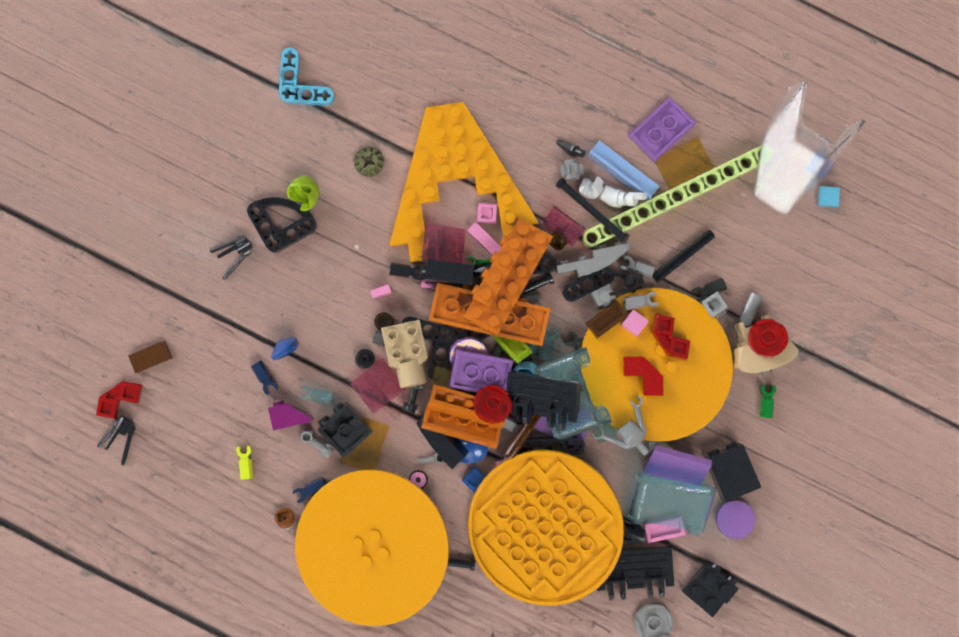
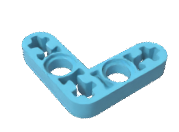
(292, 85)

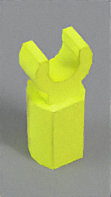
(245, 463)

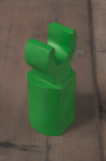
(767, 402)

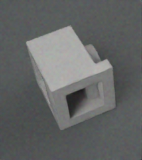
(602, 298)
(715, 305)

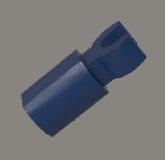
(263, 376)
(310, 488)

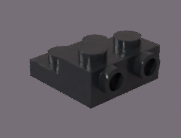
(344, 429)
(710, 588)

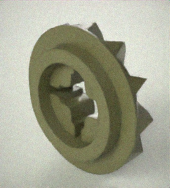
(370, 170)

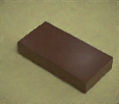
(606, 319)
(150, 357)

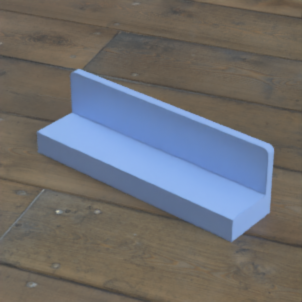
(622, 170)

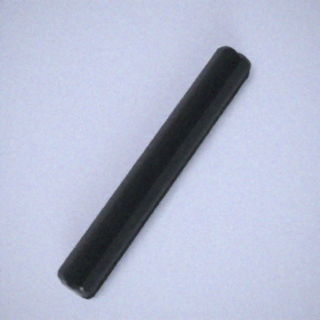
(681, 257)

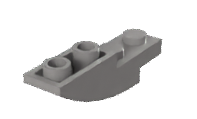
(601, 258)

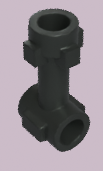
(410, 406)

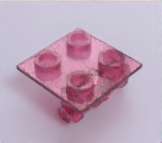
(563, 223)

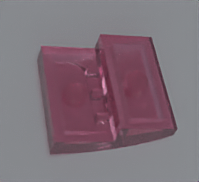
(443, 243)
(377, 386)

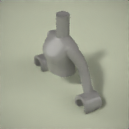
(630, 432)

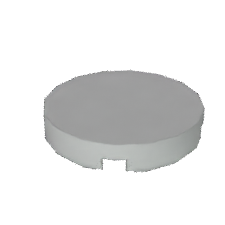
(653, 621)

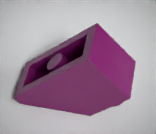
(287, 415)

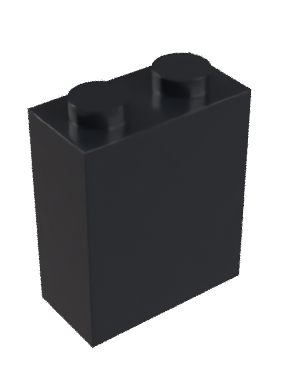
(446, 273)
(732, 471)

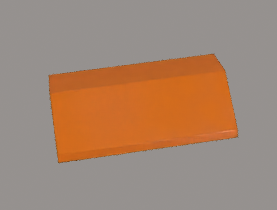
(454, 415)

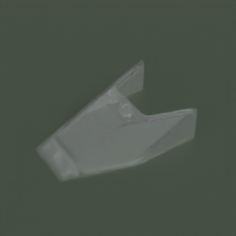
(794, 155)

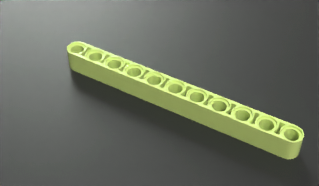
(683, 190)

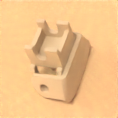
(750, 362)

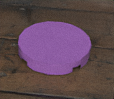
(735, 519)

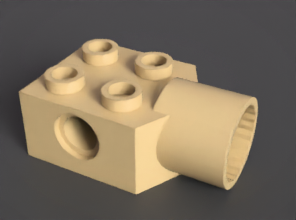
(406, 352)

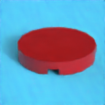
(767, 338)
(492, 404)

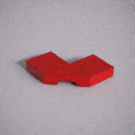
(671, 345)
(651, 376)
(109, 402)

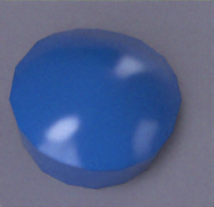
(284, 348)
(475, 451)

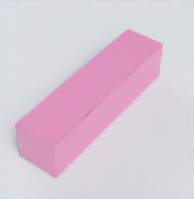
(484, 239)

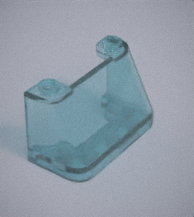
(569, 368)
(670, 502)

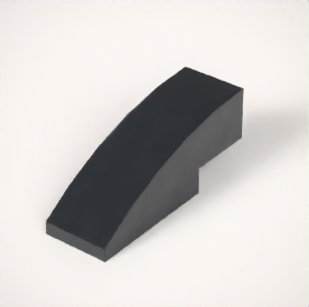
(445, 446)

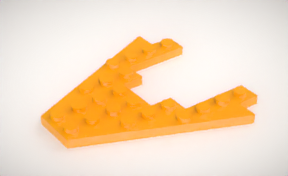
(451, 150)

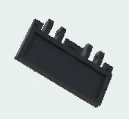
(545, 396)
(641, 564)

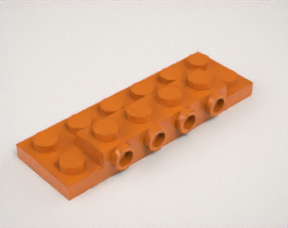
(507, 276)
(525, 324)

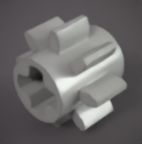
(572, 170)

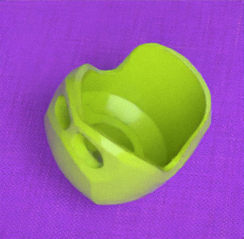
(304, 190)

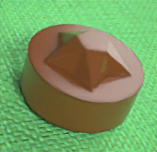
(284, 518)

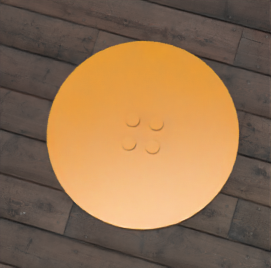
(691, 387)
(546, 527)
(372, 547)

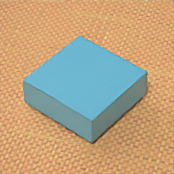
(828, 196)

